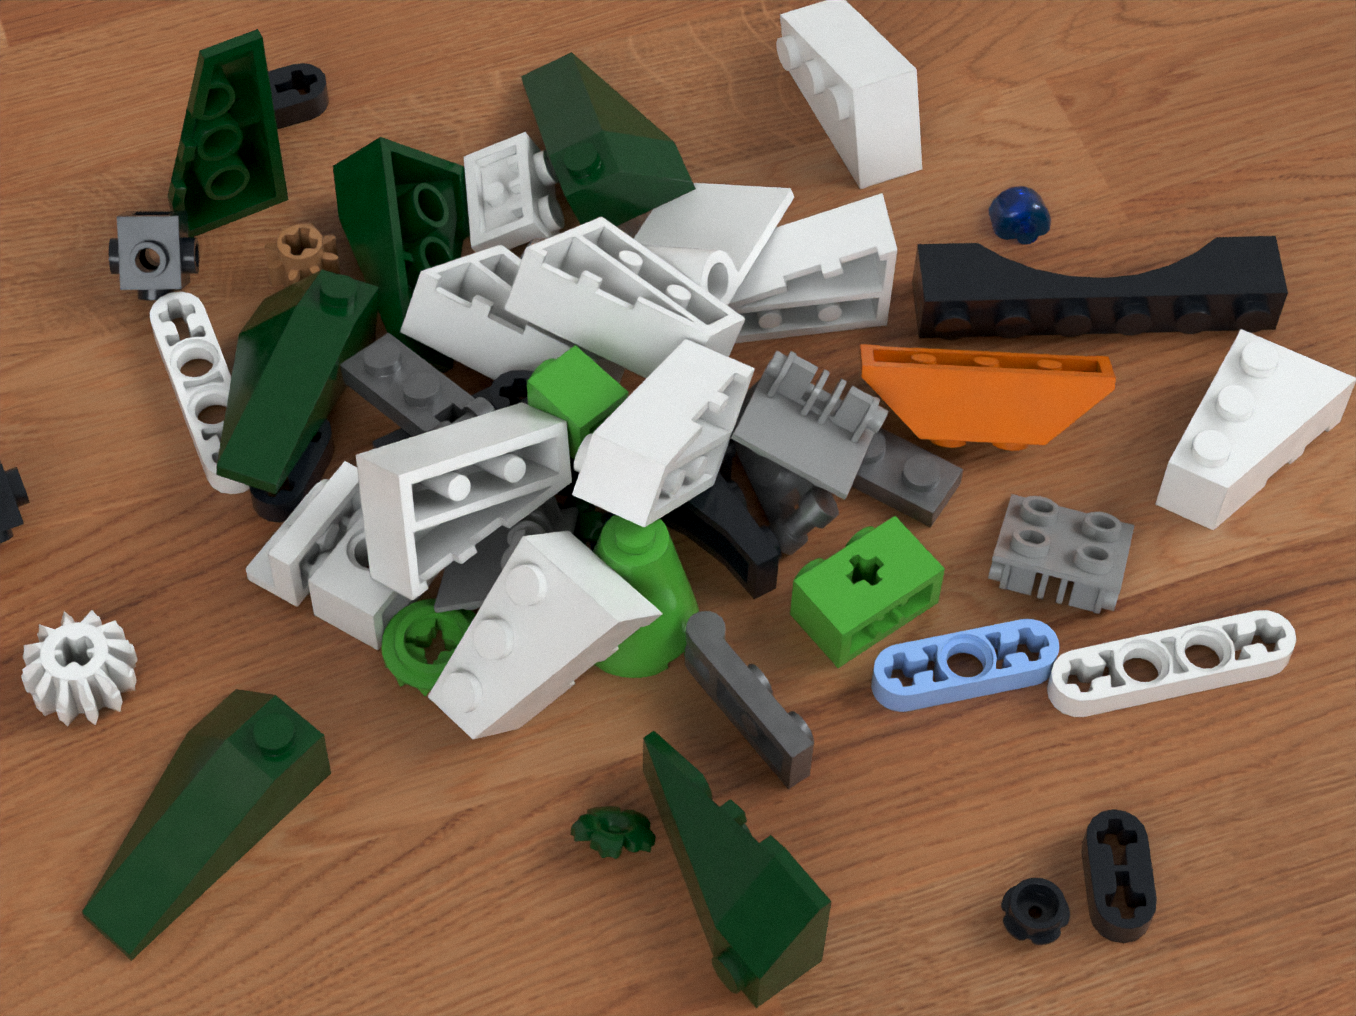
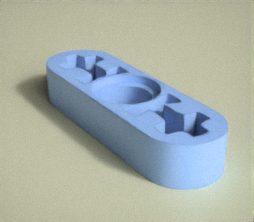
(949, 687)

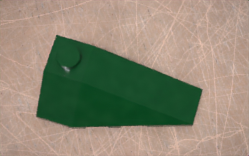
(229, 139)
(601, 146)
(400, 219)
(291, 374)
(212, 804)
(750, 896)

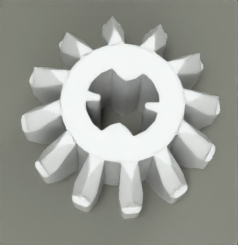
(79, 668)

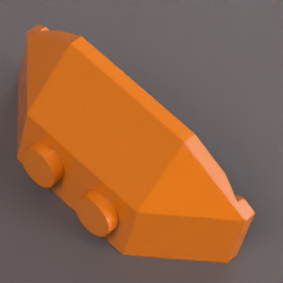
(985, 394)

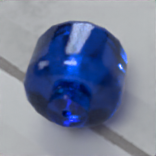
(1019, 215)

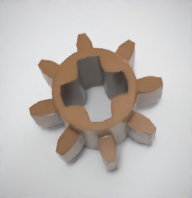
(299, 254)

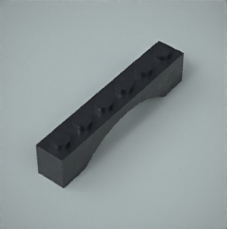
(980, 294)

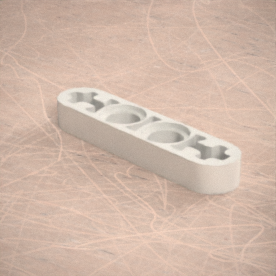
(195, 392)
(1175, 672)

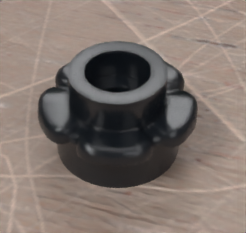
(1039, 895)

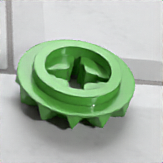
(415, 628)

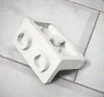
(511, 194)
(307, 533)

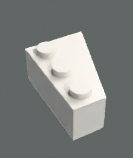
(856, 89)
(821, 275)
(617, 298)
(464, 317)
(1249, 426)
(664, 437)
(453, 487)
(537, 633)

